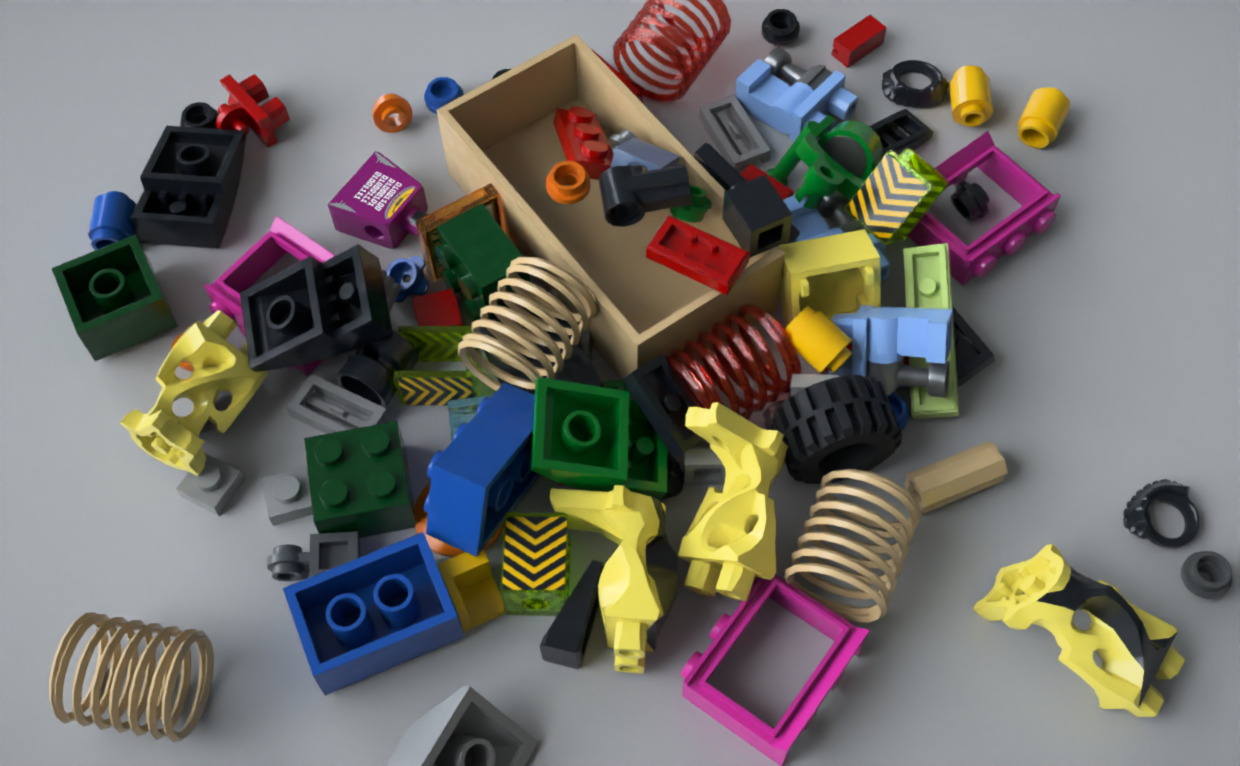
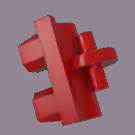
(246, 113)

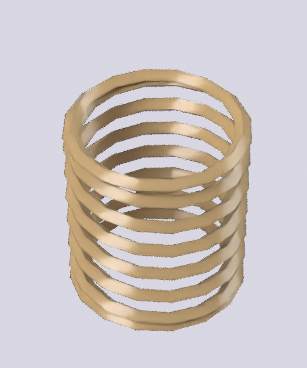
(538, 302)
(867, 576)
(166, 673)

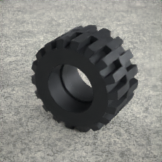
(837, 427)

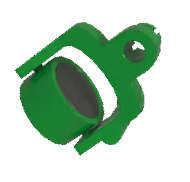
(835, 159)

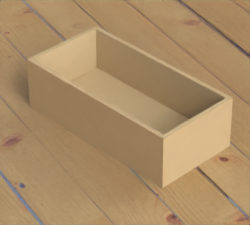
(509, 139)

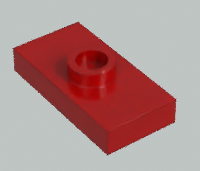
(697, 255)

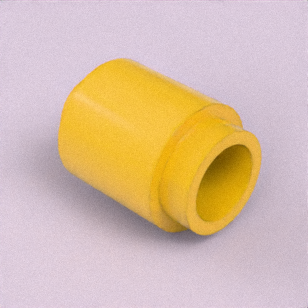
(971, 96)
(1043, 117)
(819, 340)

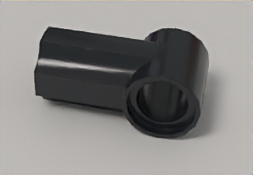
(631, 194)

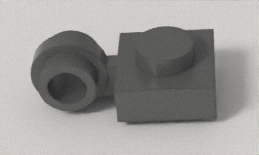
(325, 553)

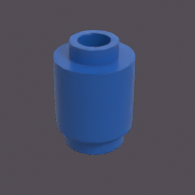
(111, 219)

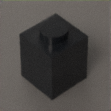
(756, 215)

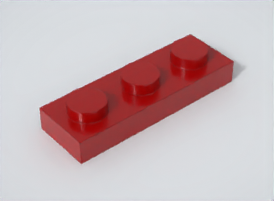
(583, 140)

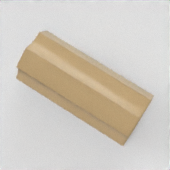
(956, 476)

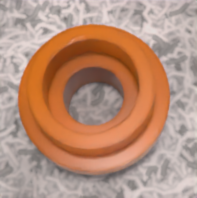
(388, 105)
(568, 174)

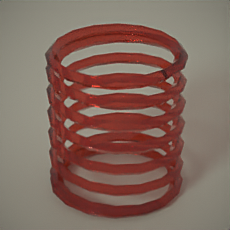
(671, 34)
(734, 363)

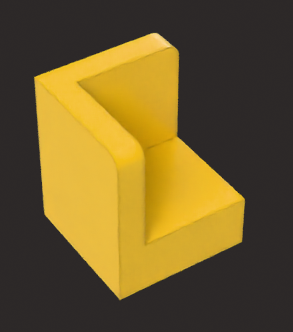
(472, 589)

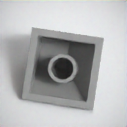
(463, 733)

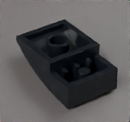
(190, 187)
(315, 310)

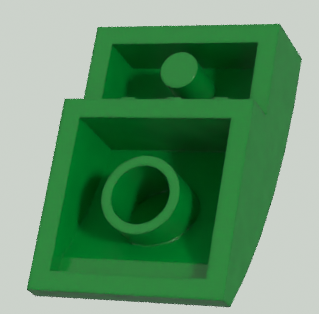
(595, 439)

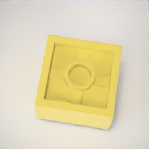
(830, 275)

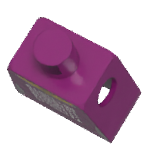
(379, 203)

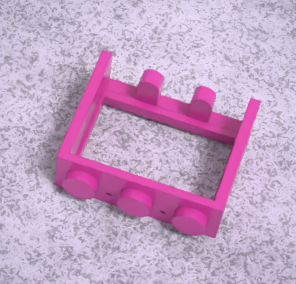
(1007, 236)
(254, 263)
(700, 667)

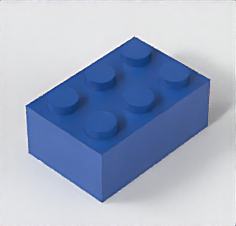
(482, 471)
(373, 613)

